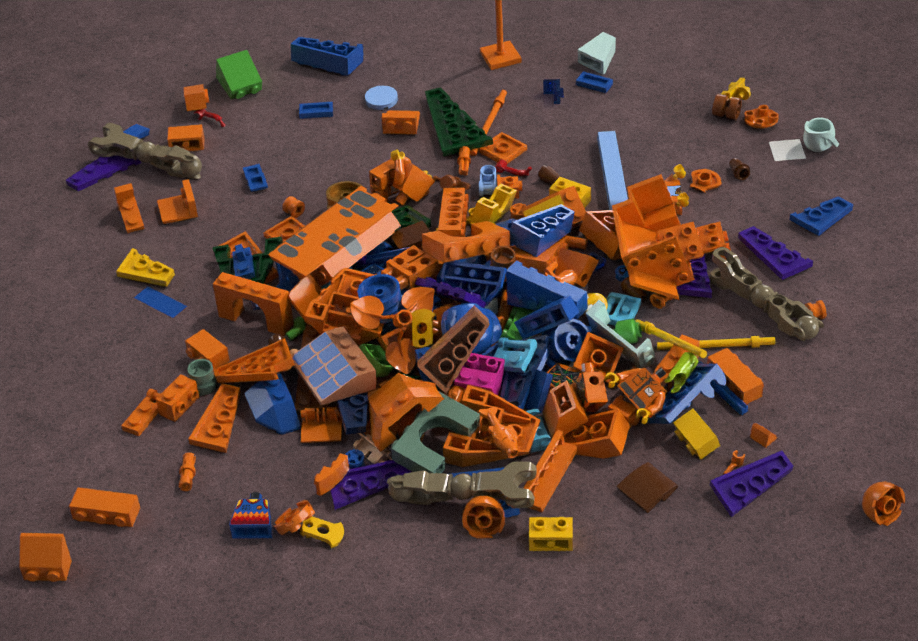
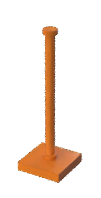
(502, 53)

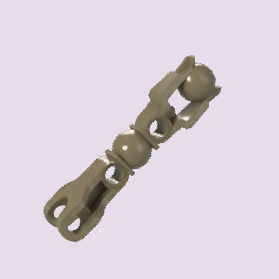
(163, 157)
(778, 307)
(503, 485)

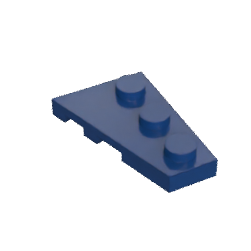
(824, 216)

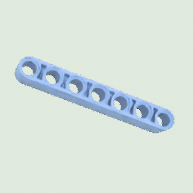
(611, 168)

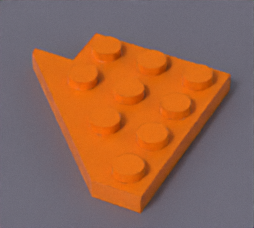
(258, 365)

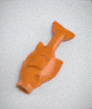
(504, 437)

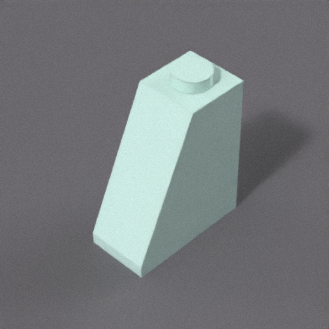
(598, 52)

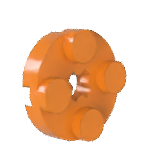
(291, 519)

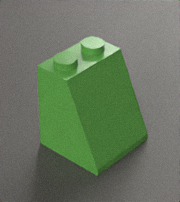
(238, 75)

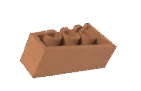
(453, 349)

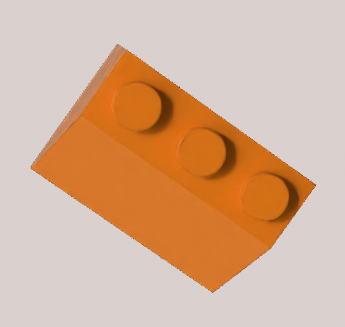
(601, 230)

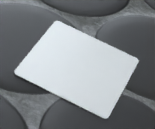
(787, 150)

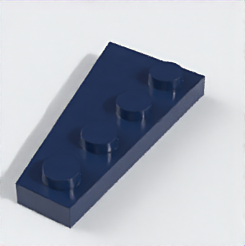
(517, 383)
(354, 413)

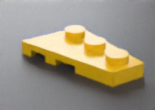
(142, 269)

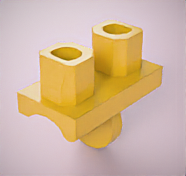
(738, 90)

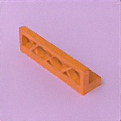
(550, 470)

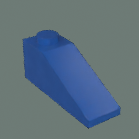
(547, 317)

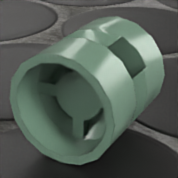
(203, 373)

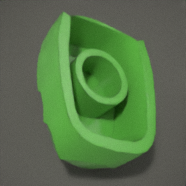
(377, 358)

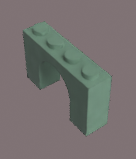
(448, 414)

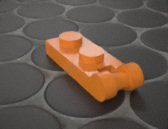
(142, 415)

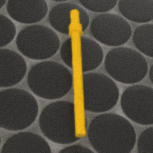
(649, 328)
(754, 342)

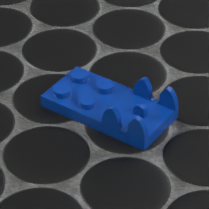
(696, 383)

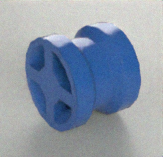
(355, 458)

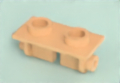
(366, 445)

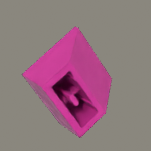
(482, 372)

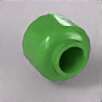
(629, 330)

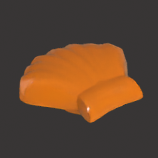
(705, 180)

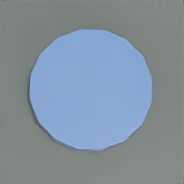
(381, 97)

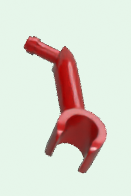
(202, 112)
(502, 166)

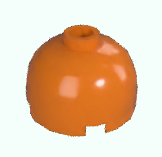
(883, 498)
(483, 513)

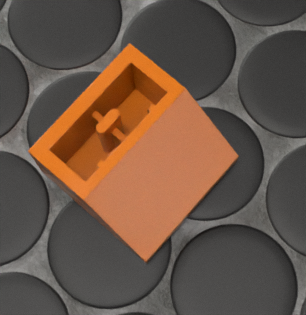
(563, 409)

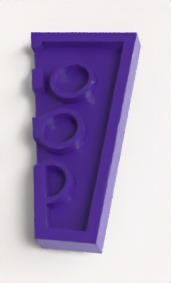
(98, 169)
(774, 254)
(701, 284)
(453, 293)
(364, 482)
(749, 482)

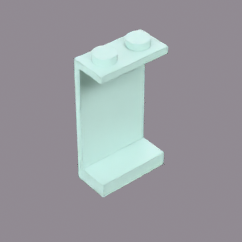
(598, 320)

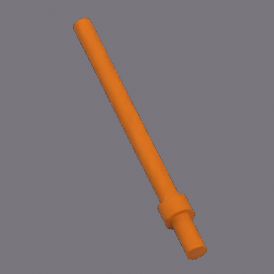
(498, 103)

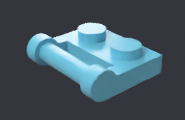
(626, 308)
(516, 360)

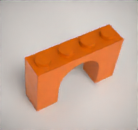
(483, 240)
(543, 259)
(272, 300)

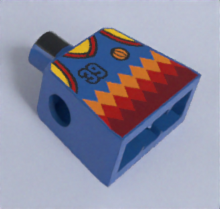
(251, 518)

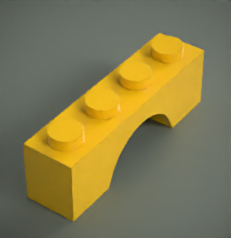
(496, 206)

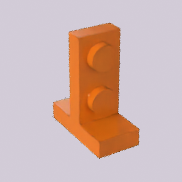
(128, 208)

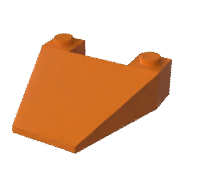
(479, 448)

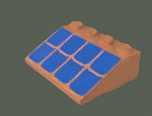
(334, 367)

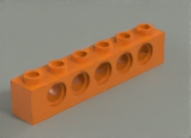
(454, 212)

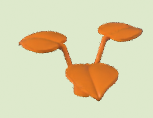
(368, 313)

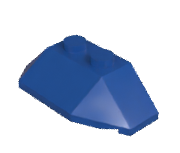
(474, 278)
(273, 405)

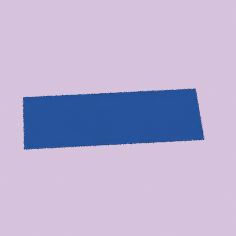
(160, 302)

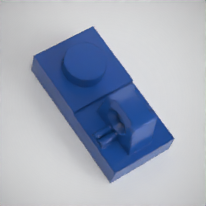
(243, 262)

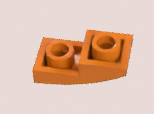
(330, 477)

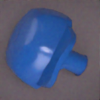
(492, 333)

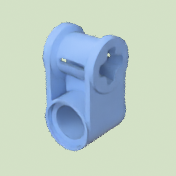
(488, 180)

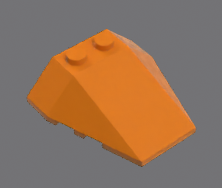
(332, 307)
(394, 401)

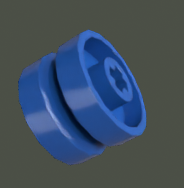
(386, 289)
(566, 341)

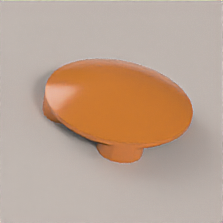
(761, 117)

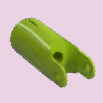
(682, 371)

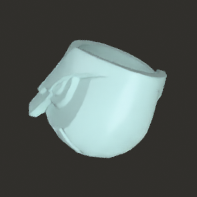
(819, 134)

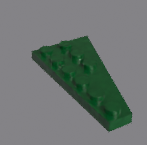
(454, 125)

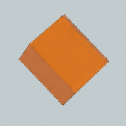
(762, 435)

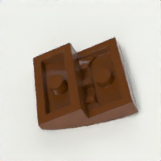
(647, 486)

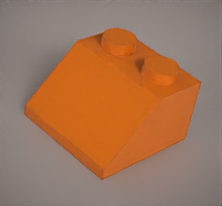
(44, 557)

